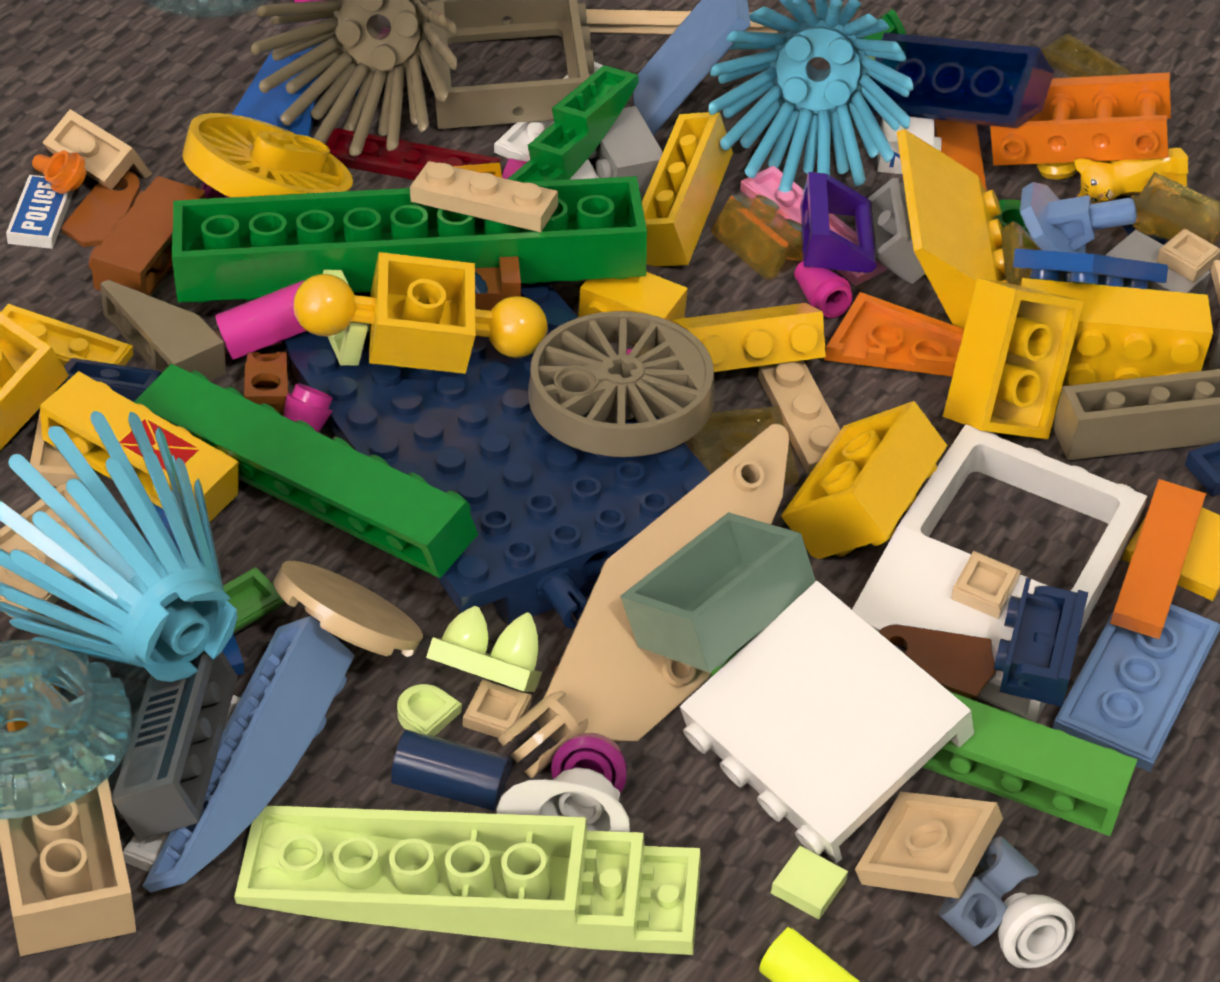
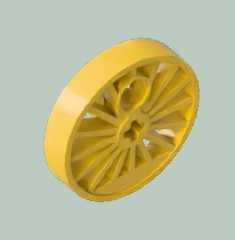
(260, 159)

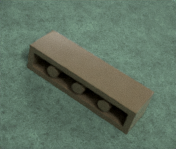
(1139, 414)

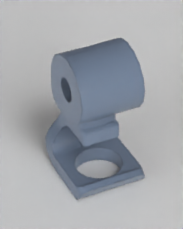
(980, 904)

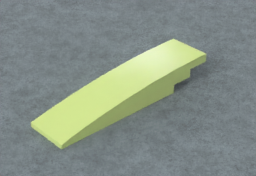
(474, 876)

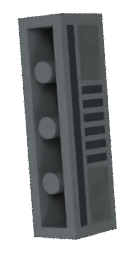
(174, 748)

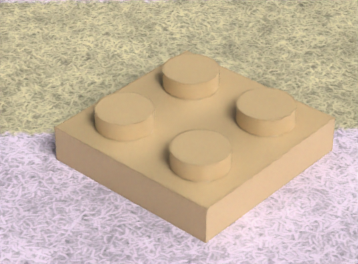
(929, 844)

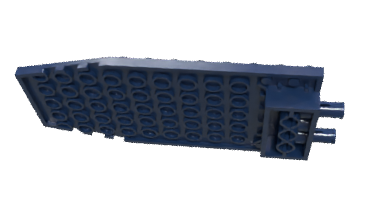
(538, 505)

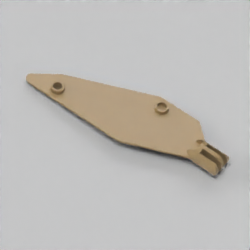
(604, 676)

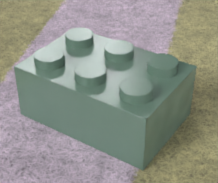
(718, 591)

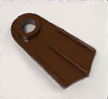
(954, 660)

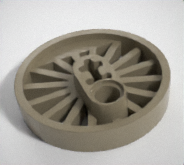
(590, 392)

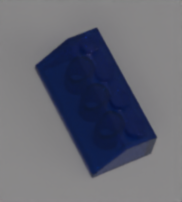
(970, 80)

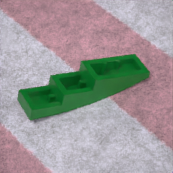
(578, 126)

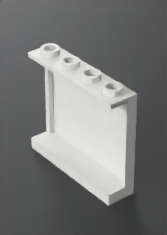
(823, 719)

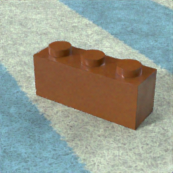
(141, 241)

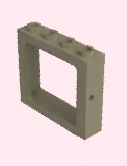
(519, 100)

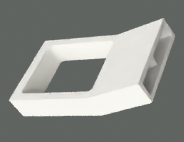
(918, 573)

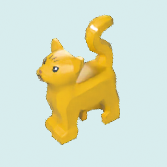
(1113, 178)

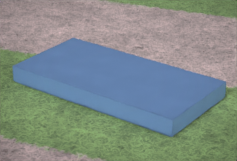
(687, 58)
(1137, 685)

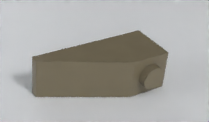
(164, 331)

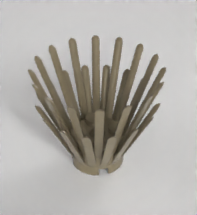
(358, 52)

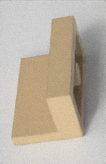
(104, 154)

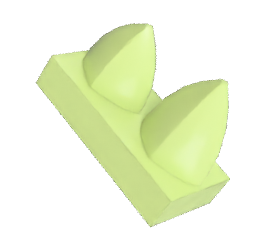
(511, 658)

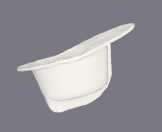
(571, 794)

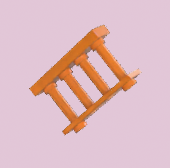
(1092, 120)

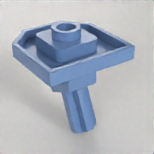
(1069, 222)

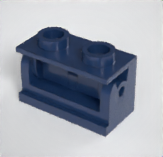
(1042, 643)

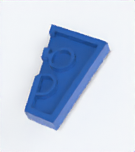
(271, 105)

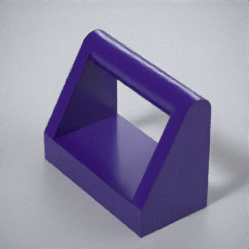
(823, 246)

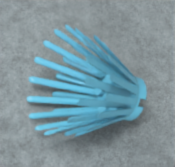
(809, 98)
(153, 605)

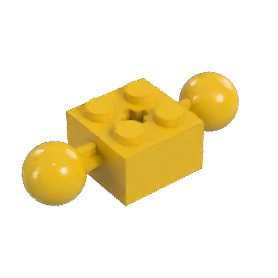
(420, 314)

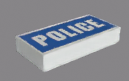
(38, 214)

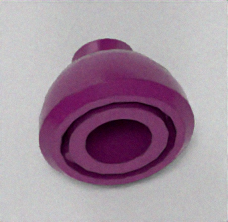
(594, 753)

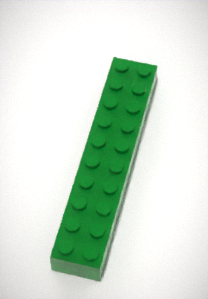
(274, 241)

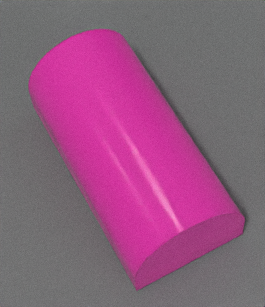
(260, 322)

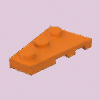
(894, 338)

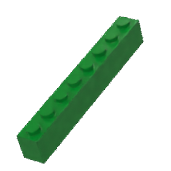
(318, 472)

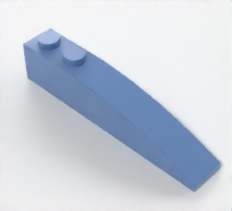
(259, 745)

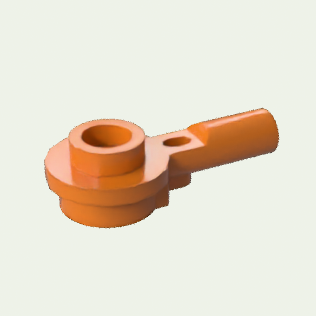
(62, 170)

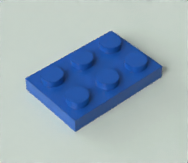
(1089, 268)

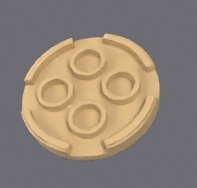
(348, 609)

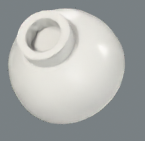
(1034, 930)

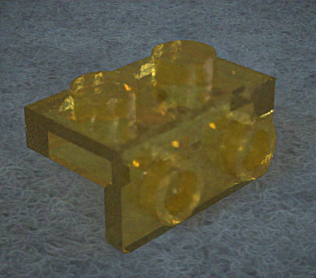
(1170, 207)
(759, 234)

